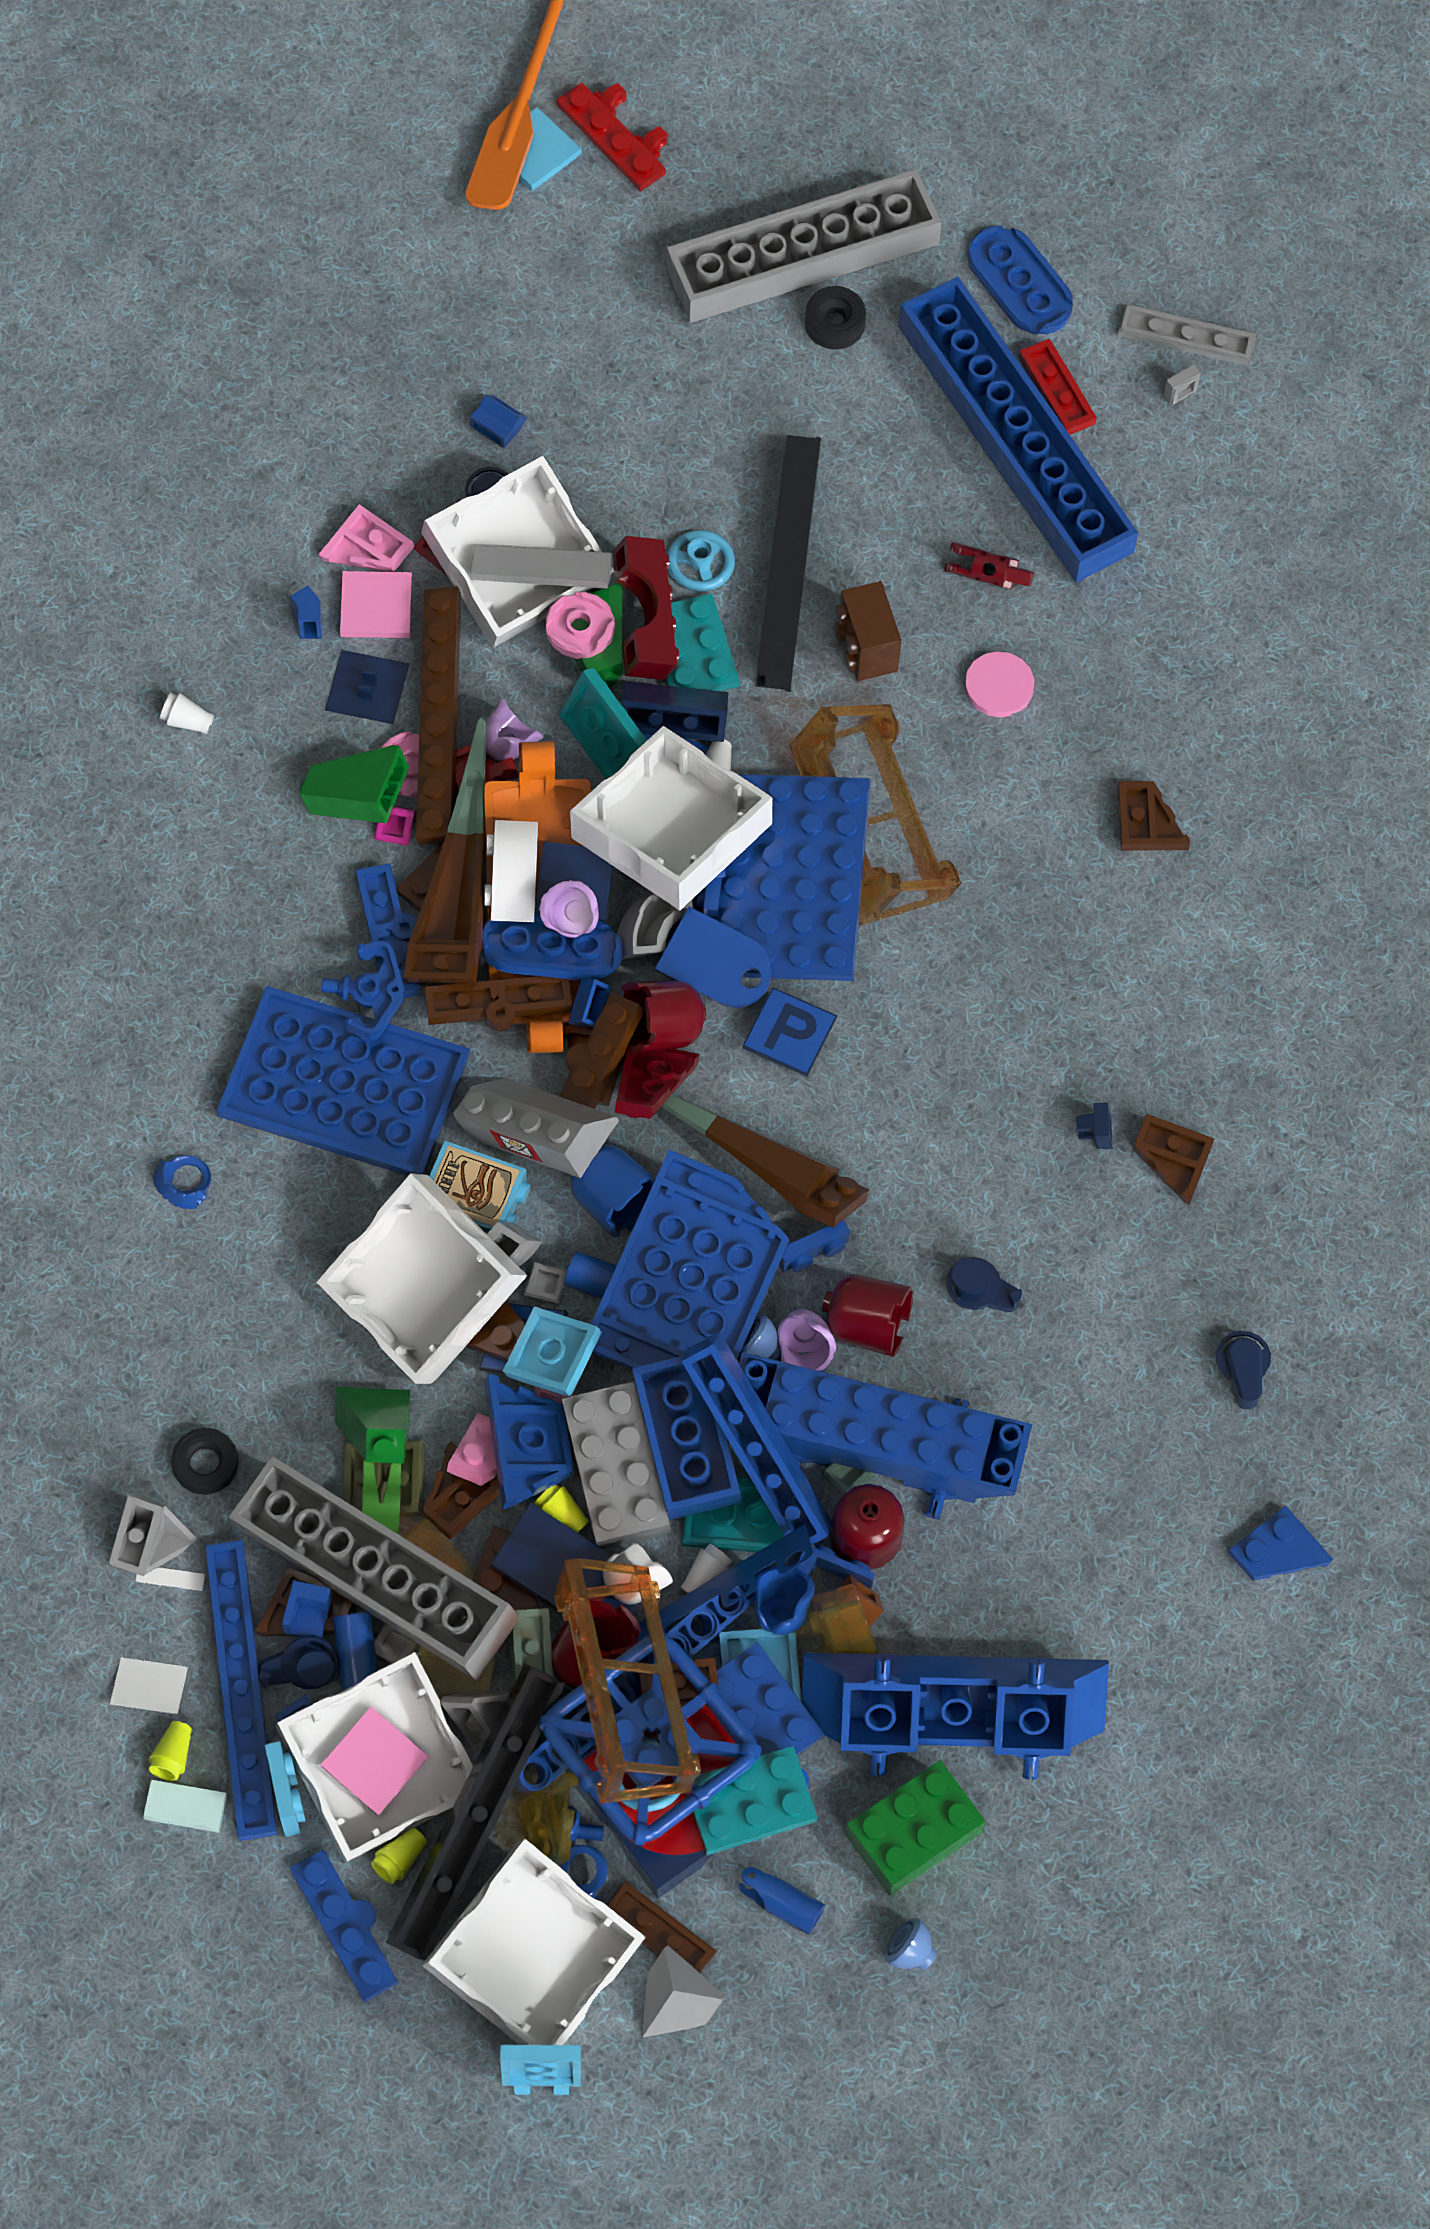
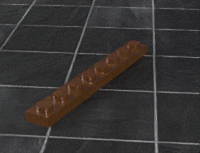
(438, 713)

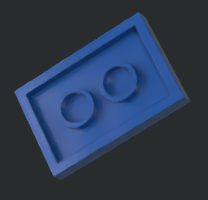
(767, 1703)

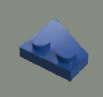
(1279, 1547)

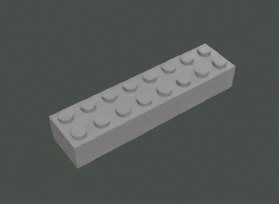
(803, 246)
(375, 1568)

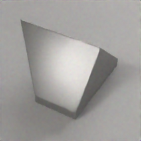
(148, 1536)
(475, 1713)
(677, 1996)

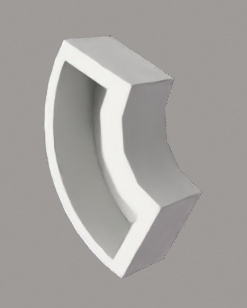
(513, 871)

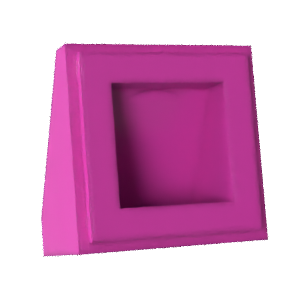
(398, 827)

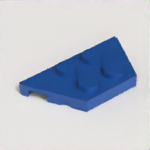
(527, 1441)

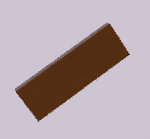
(659, 1927)

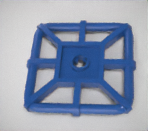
(651, 1714)

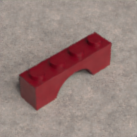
(643, 569)

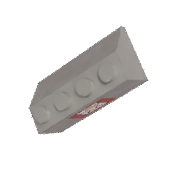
(534, 1124)

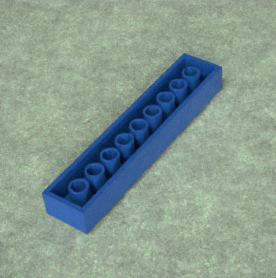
(1017, 429)

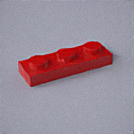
(1057, 386)

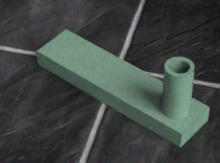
(531, 1644)

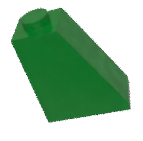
(609, 662)
(356, 785)
(375, 1421)

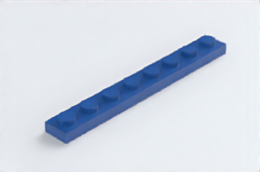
(241, 1690)

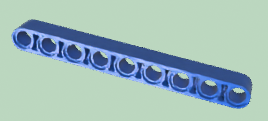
(713, 1620)

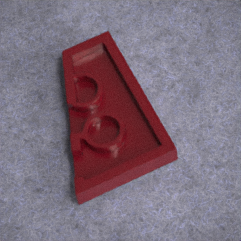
(651, 1079)

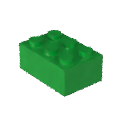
(915, 1827)

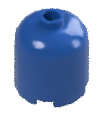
(613, 1189)

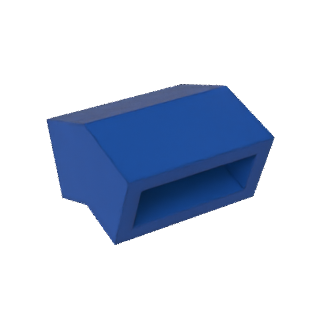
(497, 420)
(307, 612)
(583, 1001)

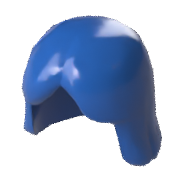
(783, 1600)

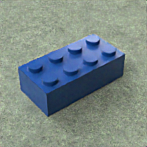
(685, 1441)

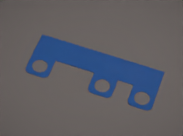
(737, 1575)

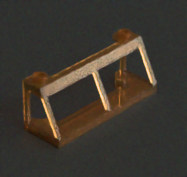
(881, 729)
(573, 1601)

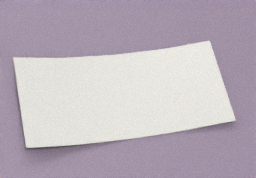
(149, 1683)

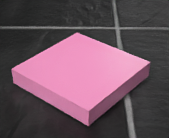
(376, 604)
(374, 1761)

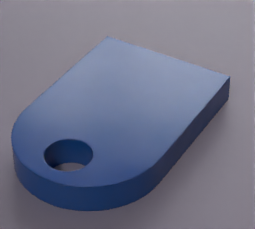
(714, 960)

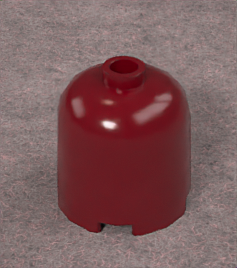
(671, 1016)
(868, 1312)
(867, 1535)
(616, 1633)

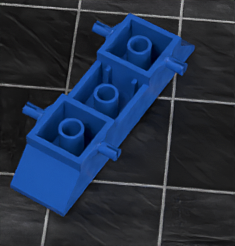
(891, 1433)
(997, 1702)

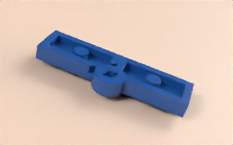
(385, 917)
(345, 1925)

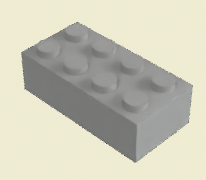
(616, 1465)

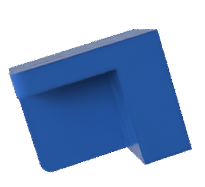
(307, 1610)

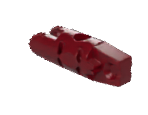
(1006, 571)

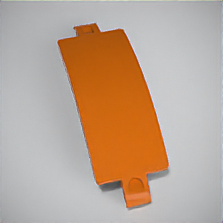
(549, 803)

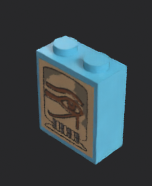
(480, 1184)

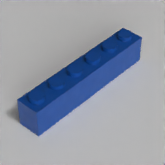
(755, 1438)

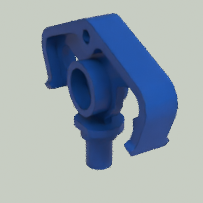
(378, 990)

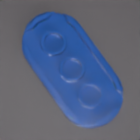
(1020, 280)
(543, 952)

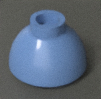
(762, 1339)
(911, 1946)

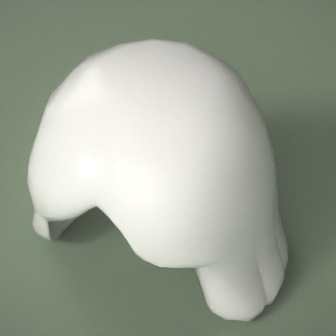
(635, 1556)

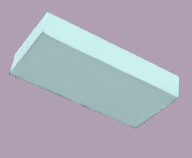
(185, 1806)

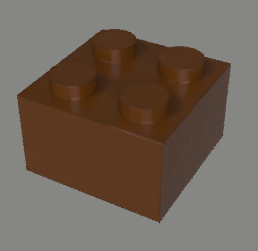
(868, 631)

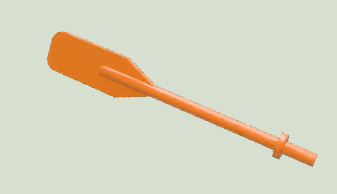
(510, 133)

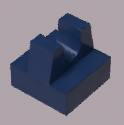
(1097, 1126)

